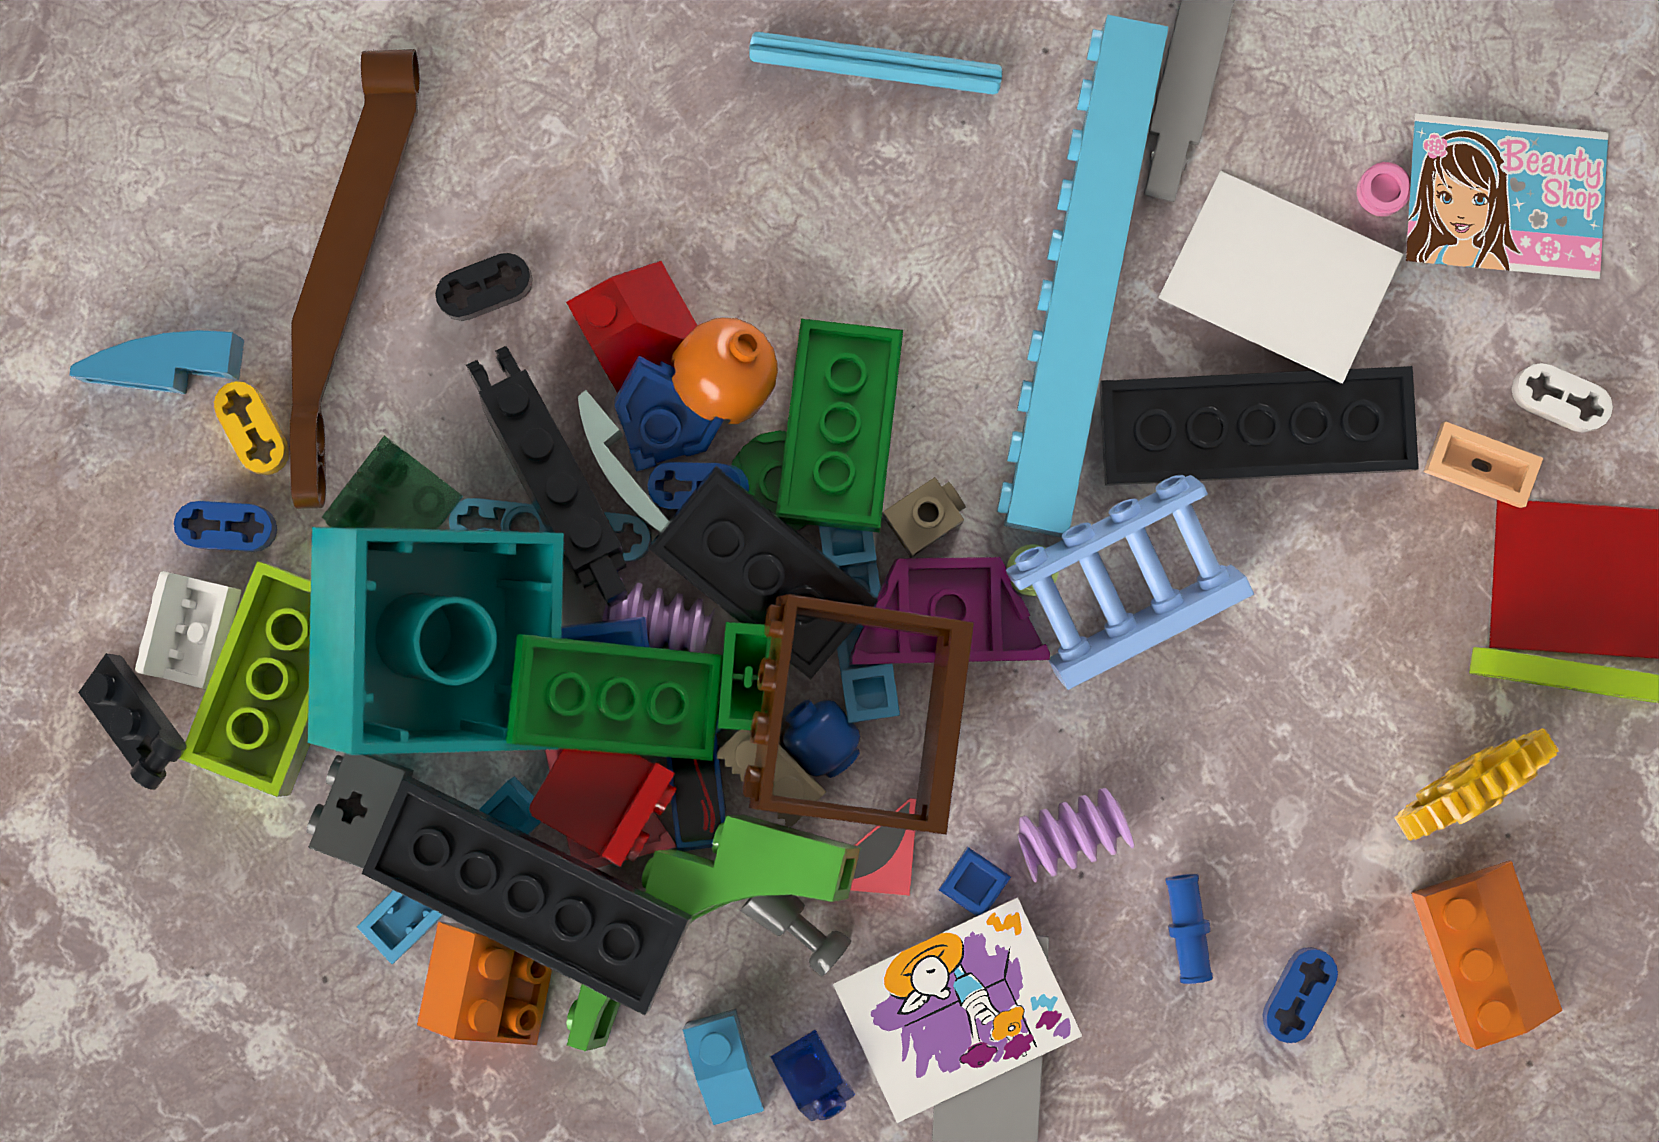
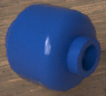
(821, 738)

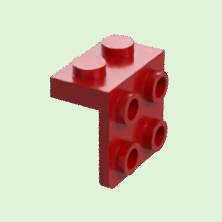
(603, 800)

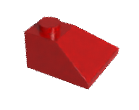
(633, 318)

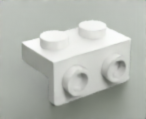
(186, 629)

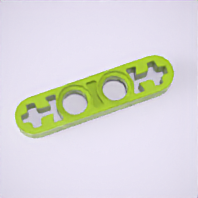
(1565, 674)

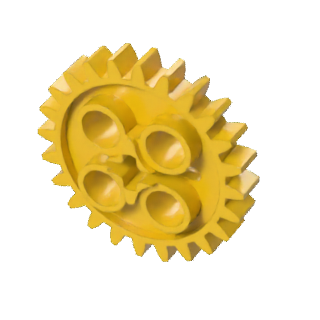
(1476, 784)

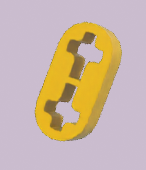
(240, 433)

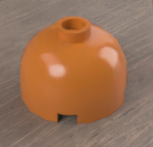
(725, 369)

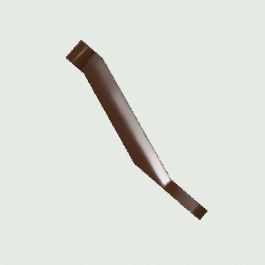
(342, 253)

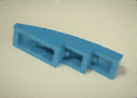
(401, 920)

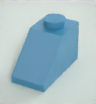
(723, 1066)

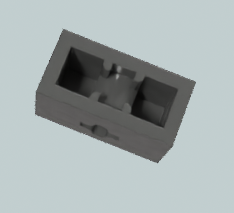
(332, 824)

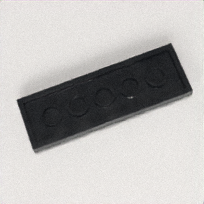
(1258, 425)
(526, 895)

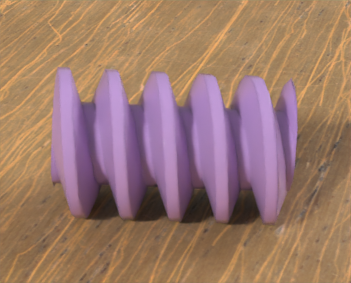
(666, 622)
(1073, 833)

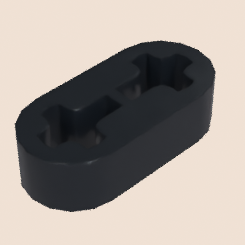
(479, 275)

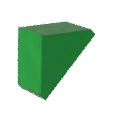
(739, 693)

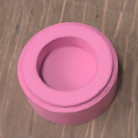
(1383, 189)

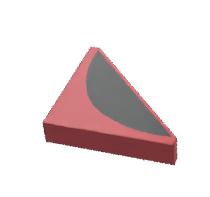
(886, 858)

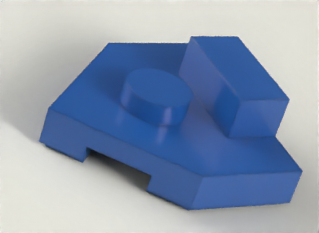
(657, 419)

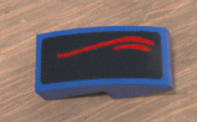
(698, 800)

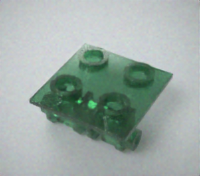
(392, 493)

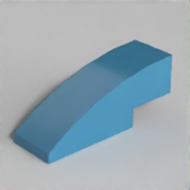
(164, 361)

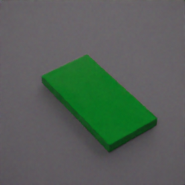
(840, 425)
(614, 698)

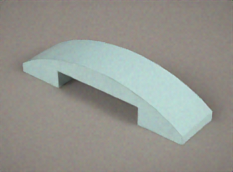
(601, 435)

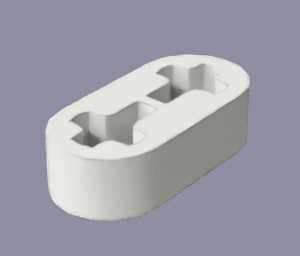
(1557, 408)

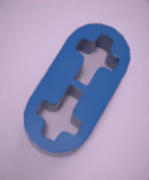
(686, 472)
(225, 514)
(1311, 1001)

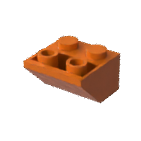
(482, 989)

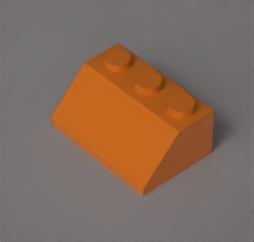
(1487, 955)

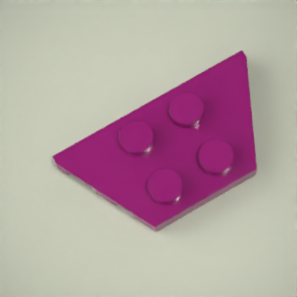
(958, 590)

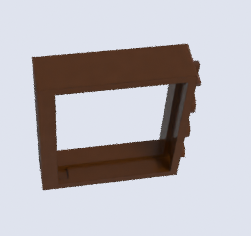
(942, 721)

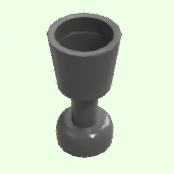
(784, 913)

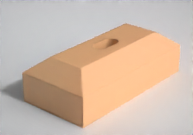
(1509, 472)

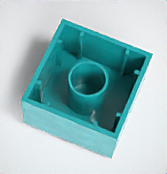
(423, 635)

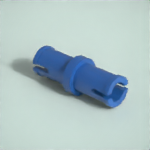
(1189, 928)

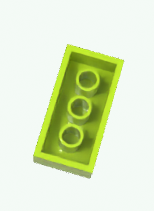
(258, 695)

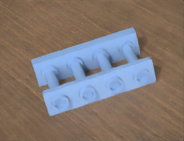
(1170, 609)

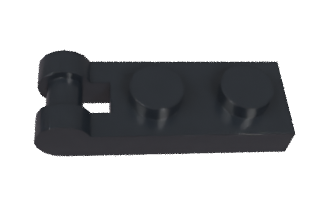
(132, 720)

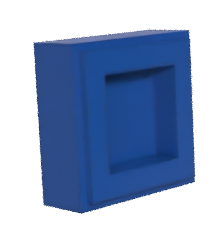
(974, 882)

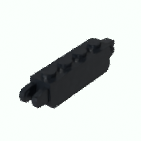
(551, 477)

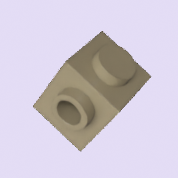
(925, 515)

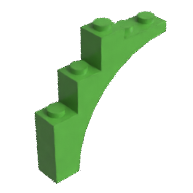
(750, 862)

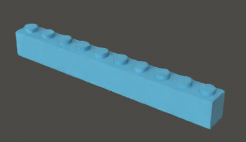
(1084, 277)

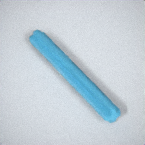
(875, 63)

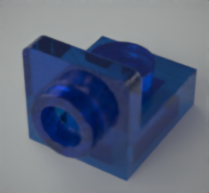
(813, 1077)

